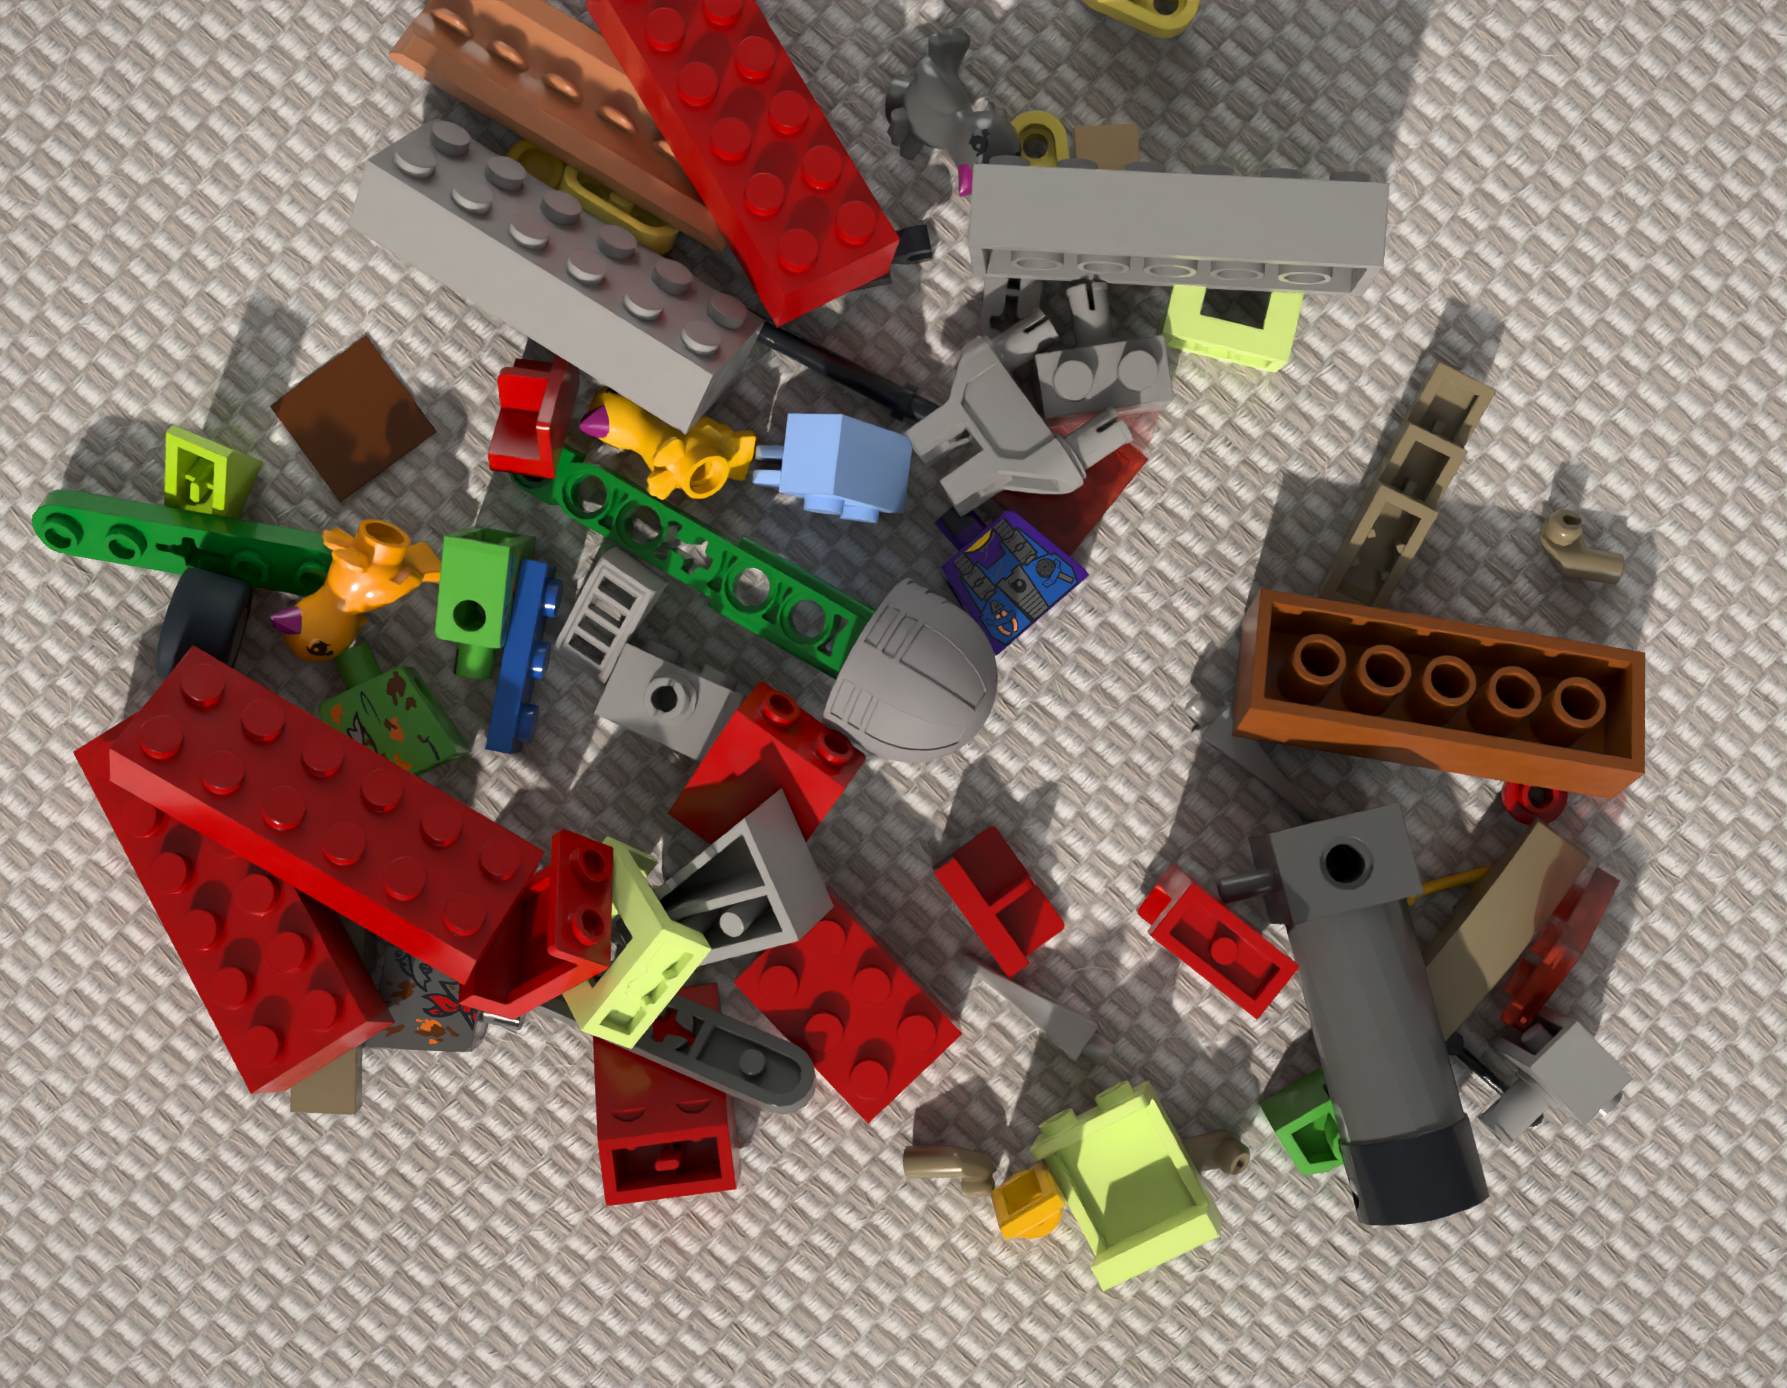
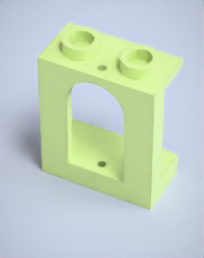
(1230, 341)
(649, 966)

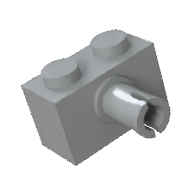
(1099, 369)
(668, 700)
(1556, 1069)

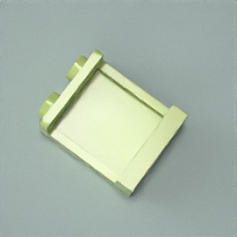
(1128, 1182)

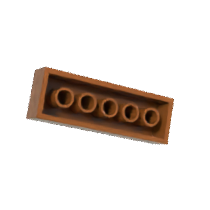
(1440, 694)

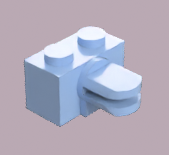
(839, 466)

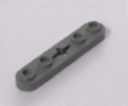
(724, 1054)

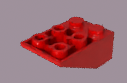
(659, 1127)

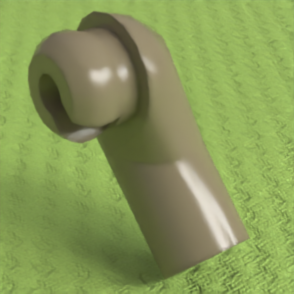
(1569, 554)
(1218, 1150)
(951, 1162)

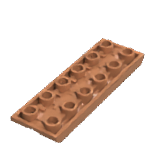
(560, 92)

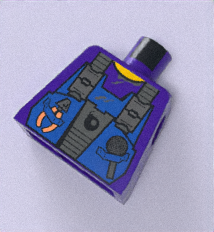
(1005, 573)

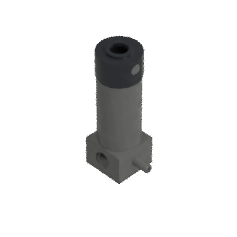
(1370, 1011)

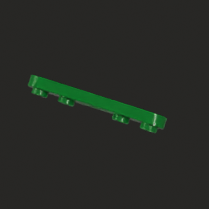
(156, 534)

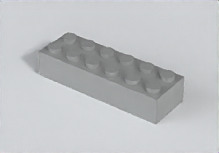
(1177, 226)
(555, 271)

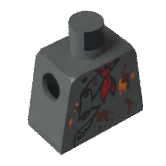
(428, 1009)

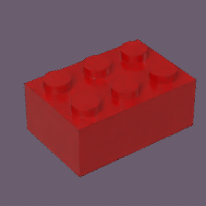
(851, 1008)

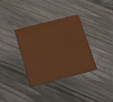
(353, 418)

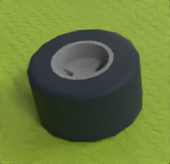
(204, 613)

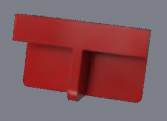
(533, 416)
(999, 899)

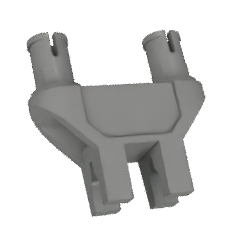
(1004, 427)

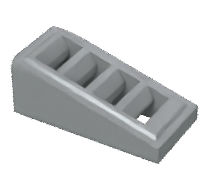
(633, 578)

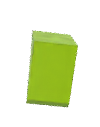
(206, 474)

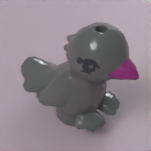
(938, 111)

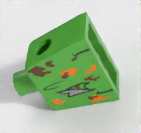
(482, 569)
(392, 713)

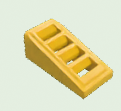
(1027, 1201)

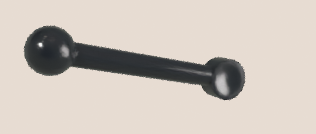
(1456, 1047)

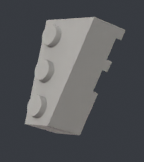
(748, 886)

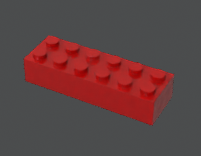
(753, 147)
(324, 813)
(256, 948)

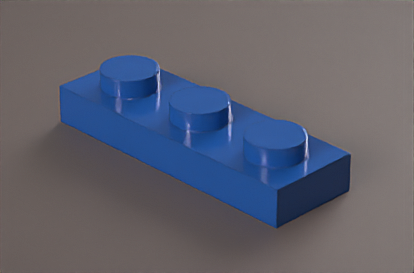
(524, 657)

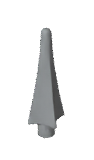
(1216, 730)
(1066, 1027)

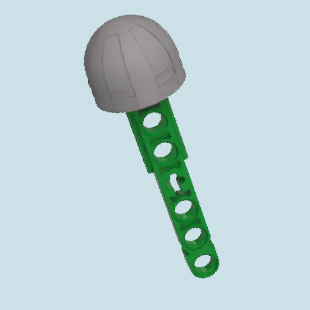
(907, 675)

